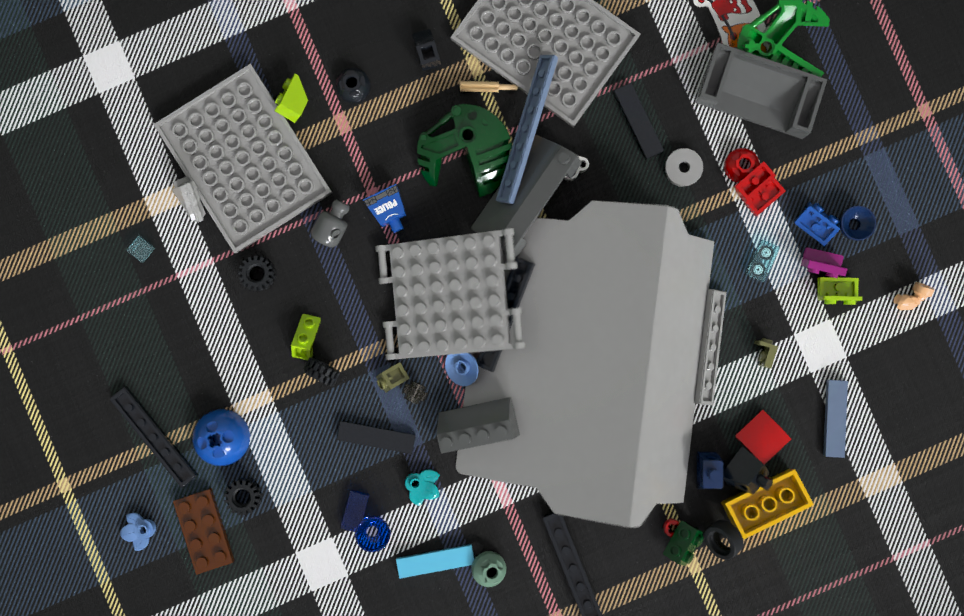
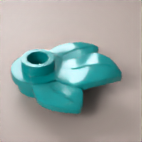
(425, 488)

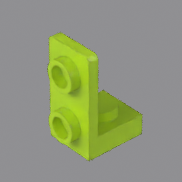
(304, 337)

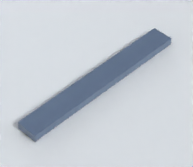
(527, 129)

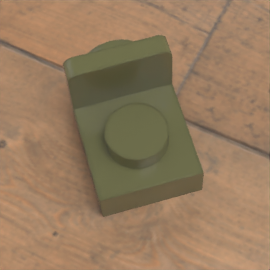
(767, 355)
(392, 377)

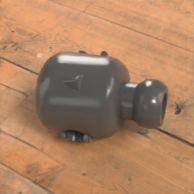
(331, 225)

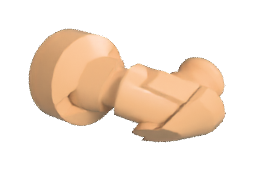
(909, 302)

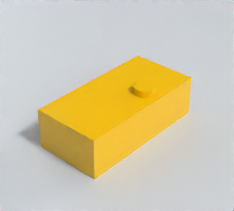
(765, 508)

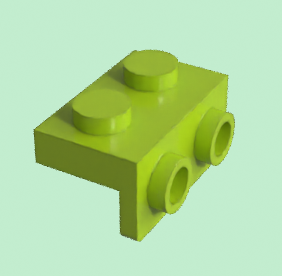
(838, 289)

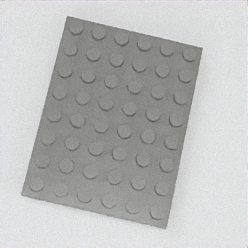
(579, 32)
(243, 158)

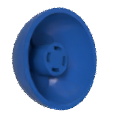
(230, 437)

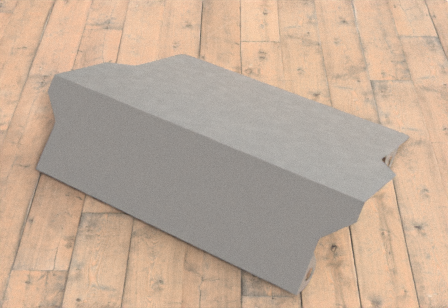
(604, 364)

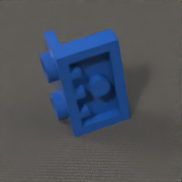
(818, 223)

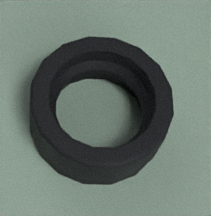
(732, 535)

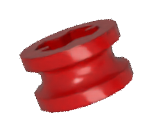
(665, 527)

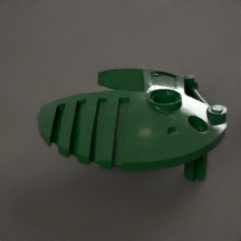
(485, 151)

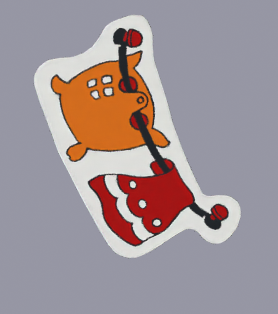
(731, 16)

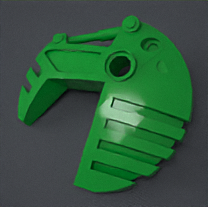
(790, 15)

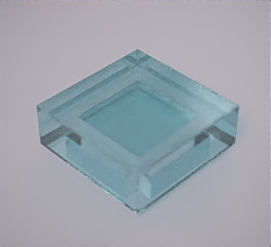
(140, 249)

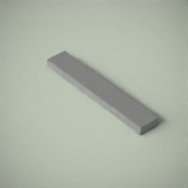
(710, 347)

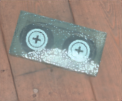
(762, 260)

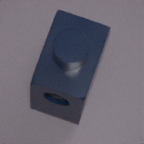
(709, 470)

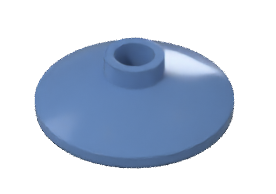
(459, 373)

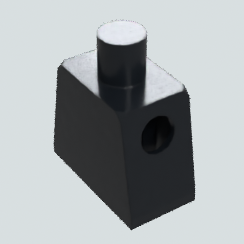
(747, 473)

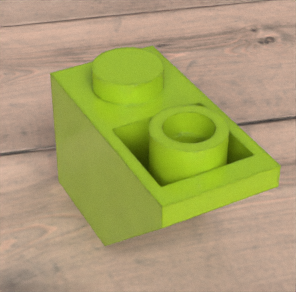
(293, 99)

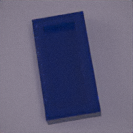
(354, 510)

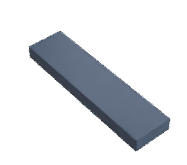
(835, 418)

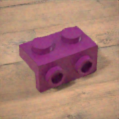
(824, 261)

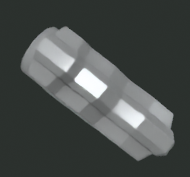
(189, 198)

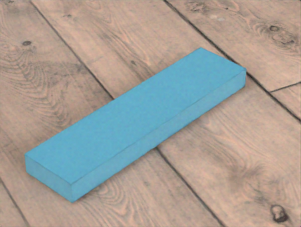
(435, 561)

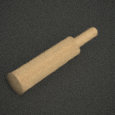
(484, 86)

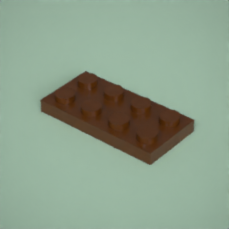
(203, 531)

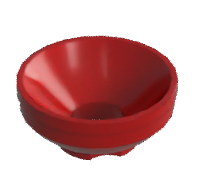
(732, 166)

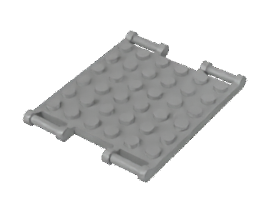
(450, 295)

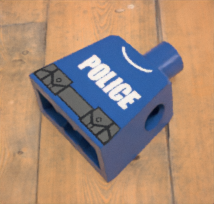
(387, 207)

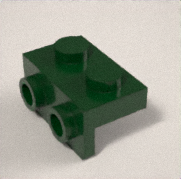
(683, 543)

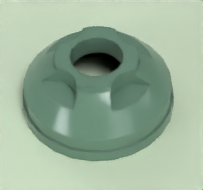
(483, 563)

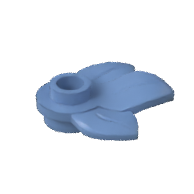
(136, 531)

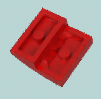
(759, 189)
(763, 437)

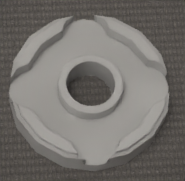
(694, 164)

